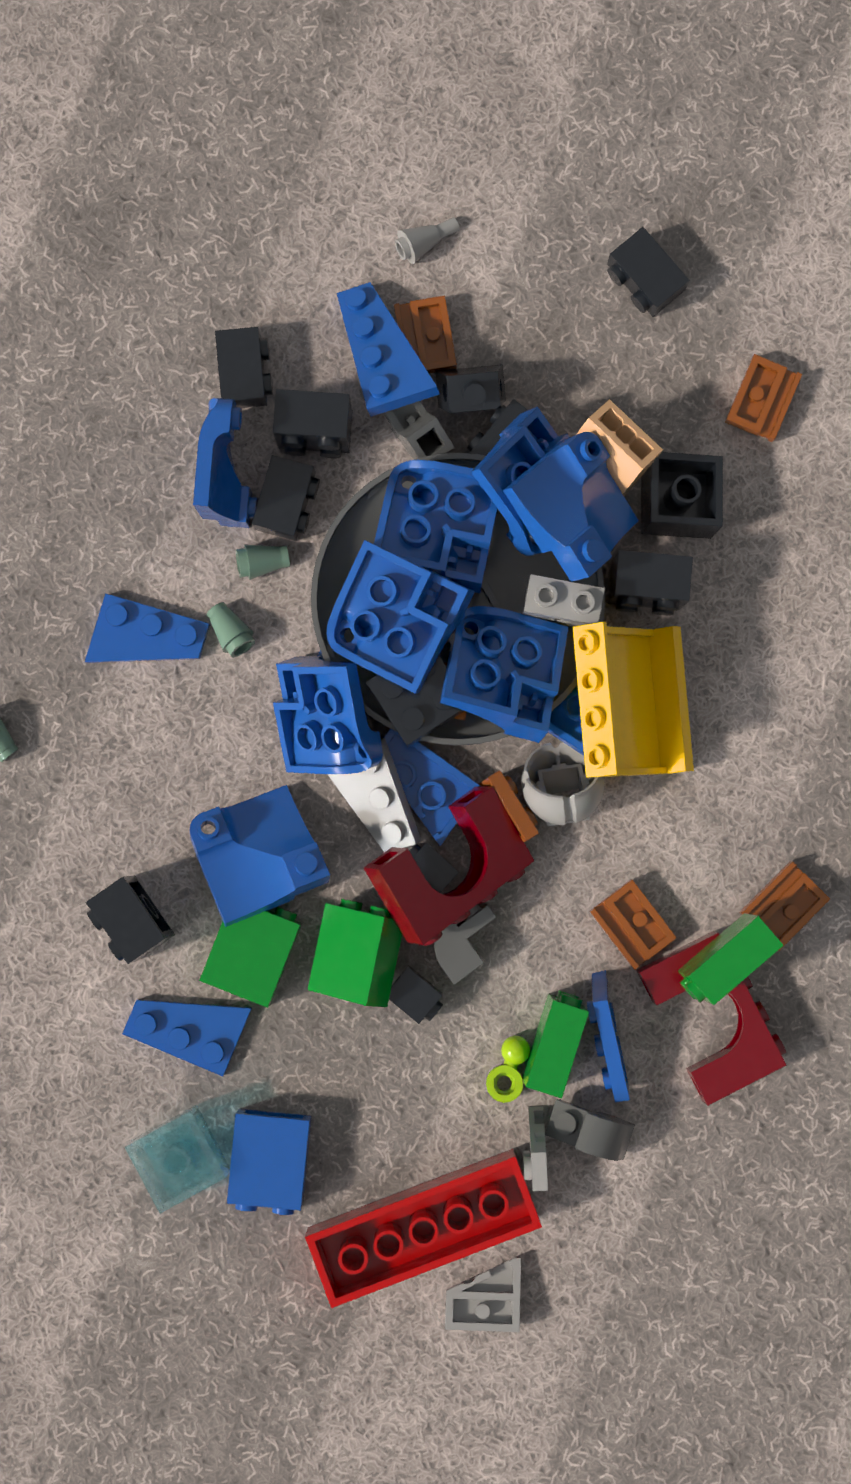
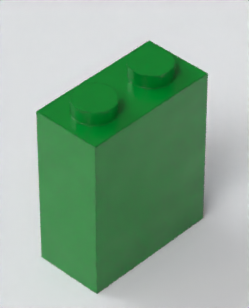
(356, 954)
(252, 955)
(729, 959)
(555, 1044)

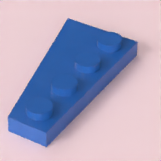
(382, 355)

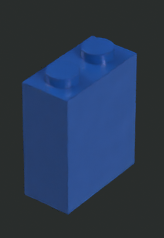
(269, 1161)

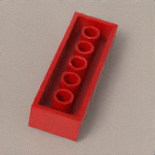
(422, 1228)

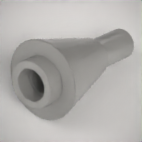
(417, 241)

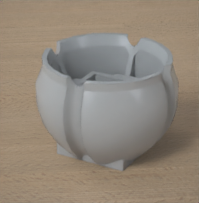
(556, 771)

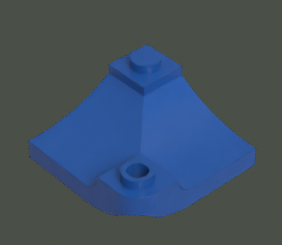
(518, 449)
(217, 486)
(573, 505)
(439, 521)
(396, 616)
(506, 669)
(324, 718)
(257, 855)

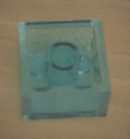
(178, 1159)

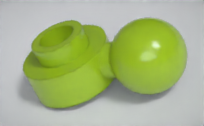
(515, 1052)

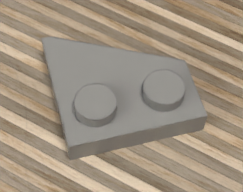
(535, 1159)
(486, 1300)

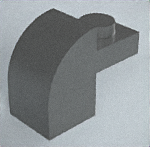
(418, 431)
(453, 948)
(590, 1131)

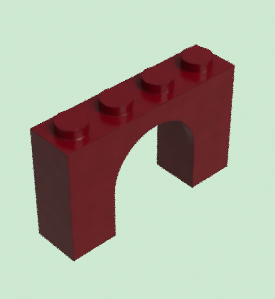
(496, 858)
(751, 1051)

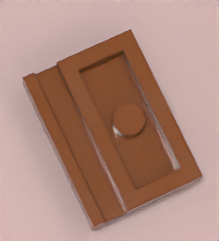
(428, 332)
(763, 398)
(521, 817)
(787, 902)
(632, 924)

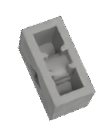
(562, 601)

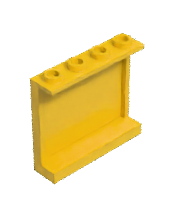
(632, 700)

